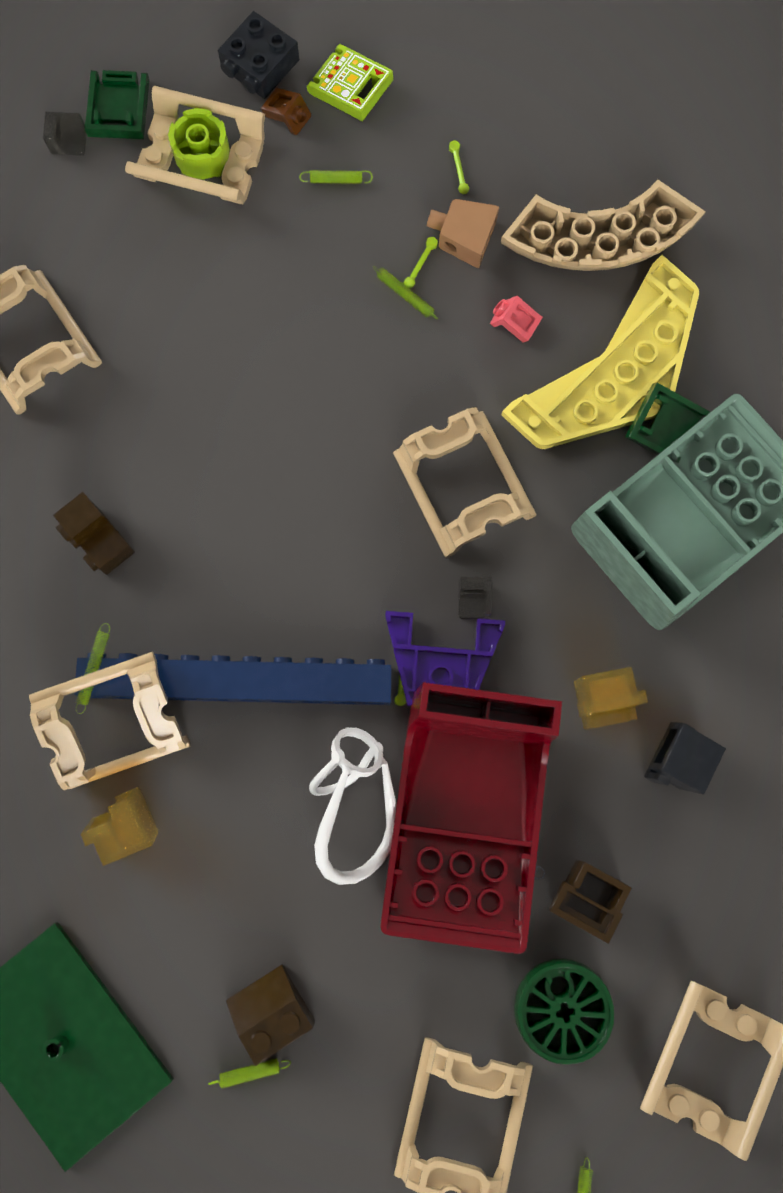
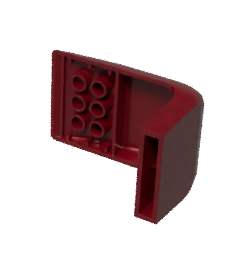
(477, 775)

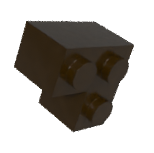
(88, 527)

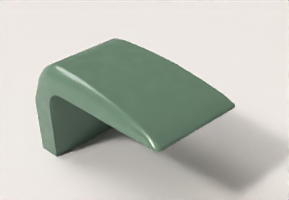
(691, 522)

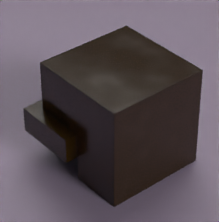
(591, 900)

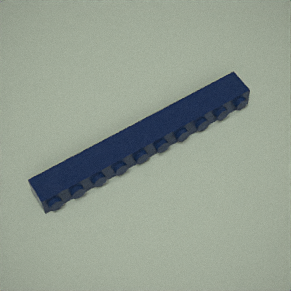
(254, 680)

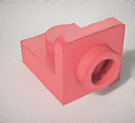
(516, 318)

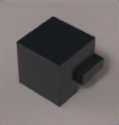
(685, 759)

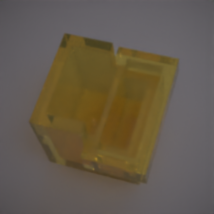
(608, 698)
(122, 829)

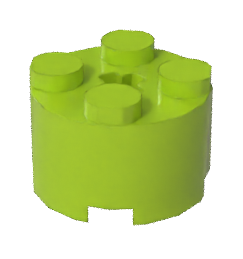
(199, 144)

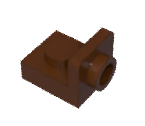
(287, 108)

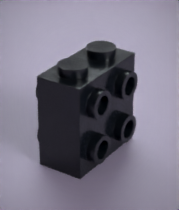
(258, 55)

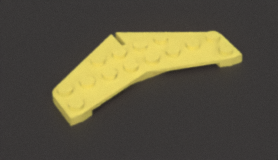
(614, 385)

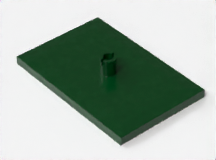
(70, 1048)

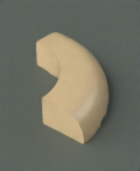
(602, 237)

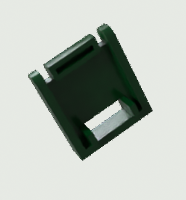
(117, 101)
(671, 422)

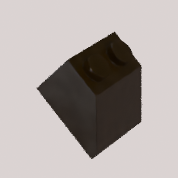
(269, 1014)

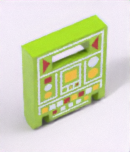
(343, 79)

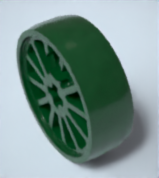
(600, 1035)

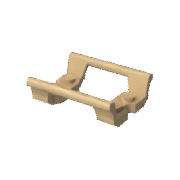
(243, 154)
(52, 357)
(473, 519)
(148, 702)
(490, 1081)
(679, 1102)

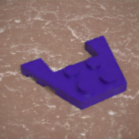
(439, 664)

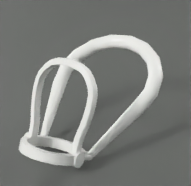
(337, 789)

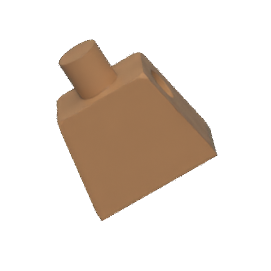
(465, 229)

